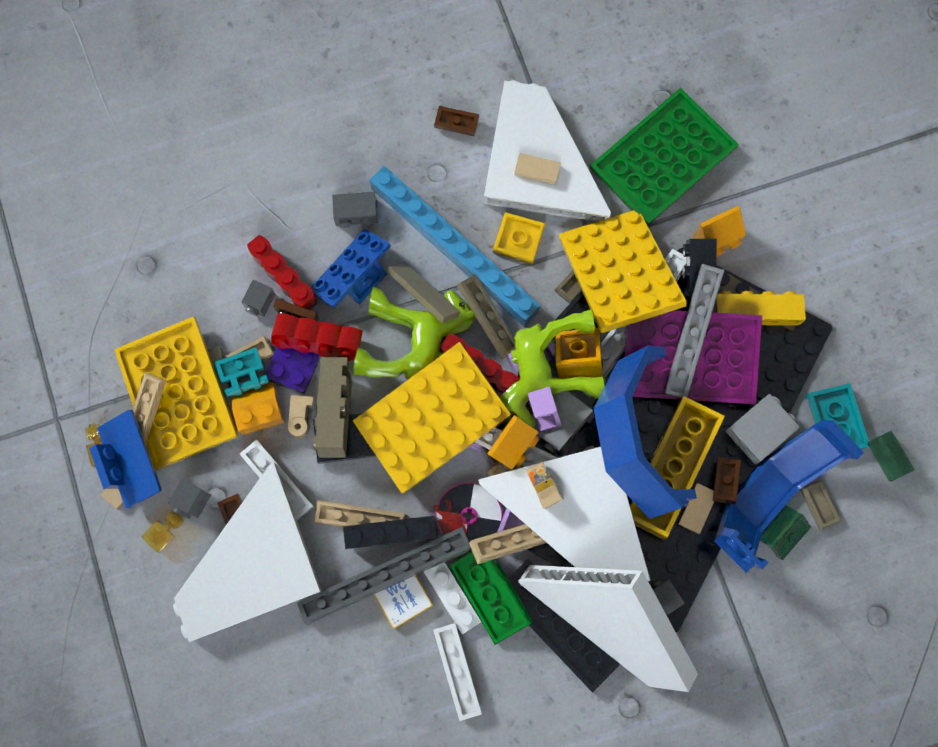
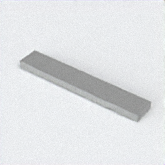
(694, 331)

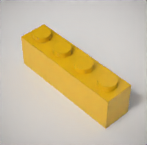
(774, 308)

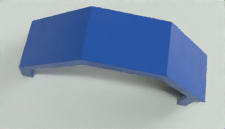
(622, 442)
(775, 484)

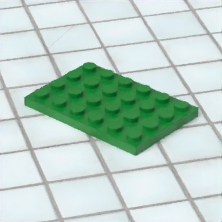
(663, 156)

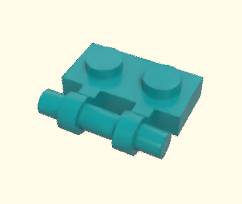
(238, 366)

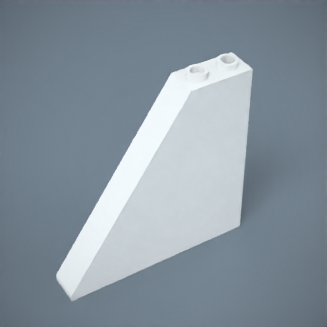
(534, 127)
(591, 523)
(251, 565)
(619, 616)

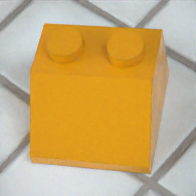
(726, 228)
(579, 354)
(257, 409)
(514, 442)

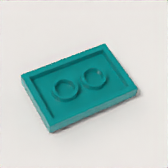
(841, 407)

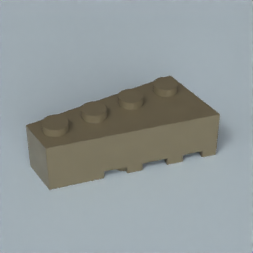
(333, 407)

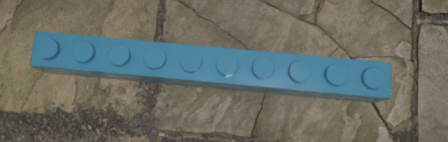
(454, 246)

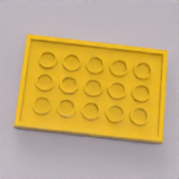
(621, 271)
(192, 405)
(432, 418)

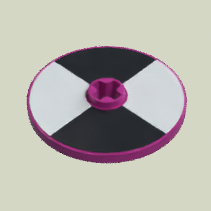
(483, 505)

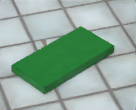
(491, 597)

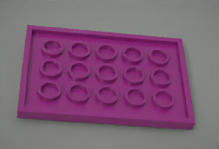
(726, 361)

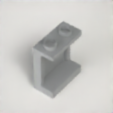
(572, 415)
(763, 428)

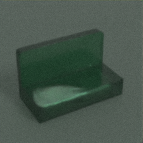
(890, 456)
(785, 531)

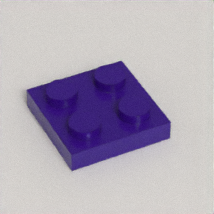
(292, 368)

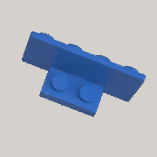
(353, 271)
(125, 460)

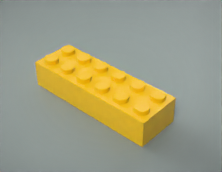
(680, 457)

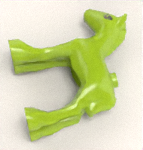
(425, 338)
(535, 369)

